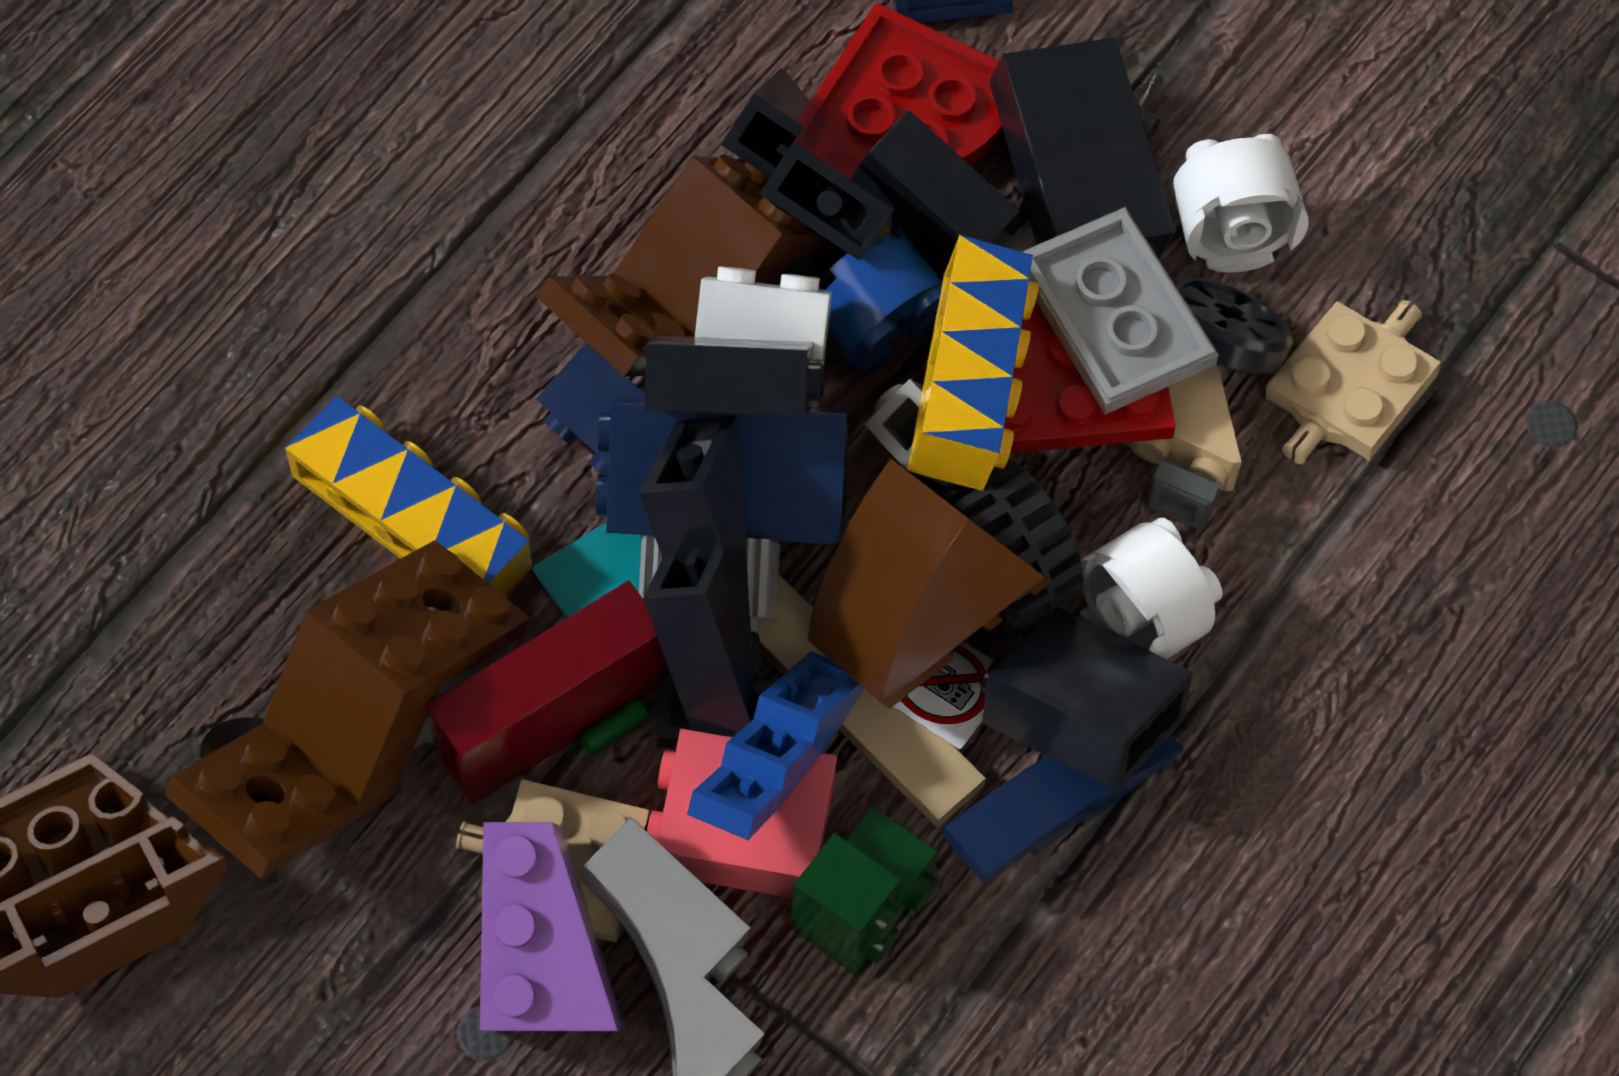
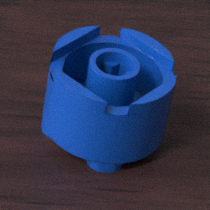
(882, 301)

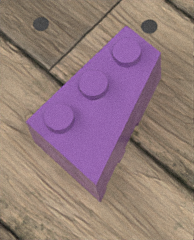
(538, 938)

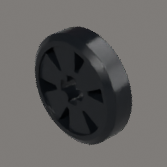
(1239, 326)

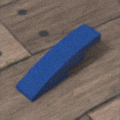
(777, 747)

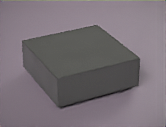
(1182, 495)

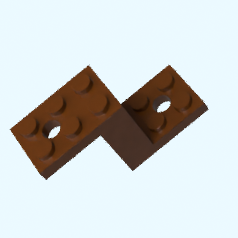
(703, 223)
(347, 707)

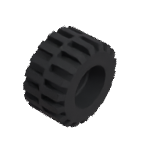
(1031, 526)

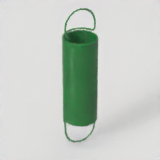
(614, 726)

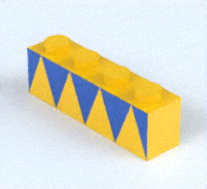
(972, 364)
(401, 497)

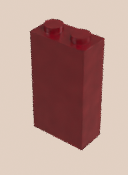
(547, 692)

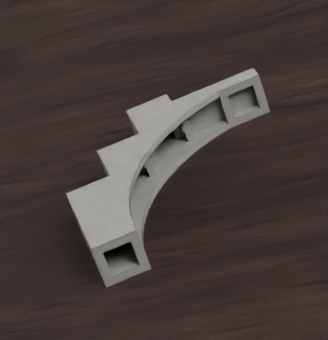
(684, 942)

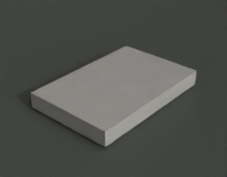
(1117, 311)

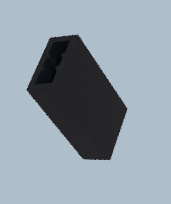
(1078, 140)

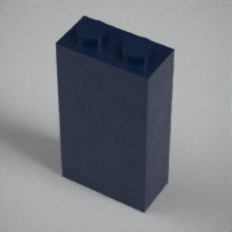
(788, 469)

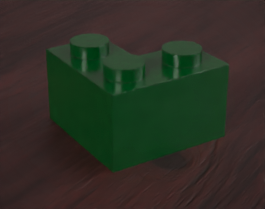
(861, 890)

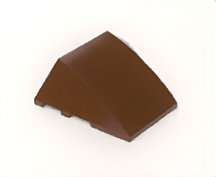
(911, 587)
(91, 879)

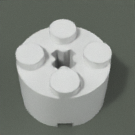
(1239, 202)
(1150, 589)

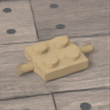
(1352, 381)
(587, 827)

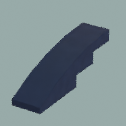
(1038, 810)

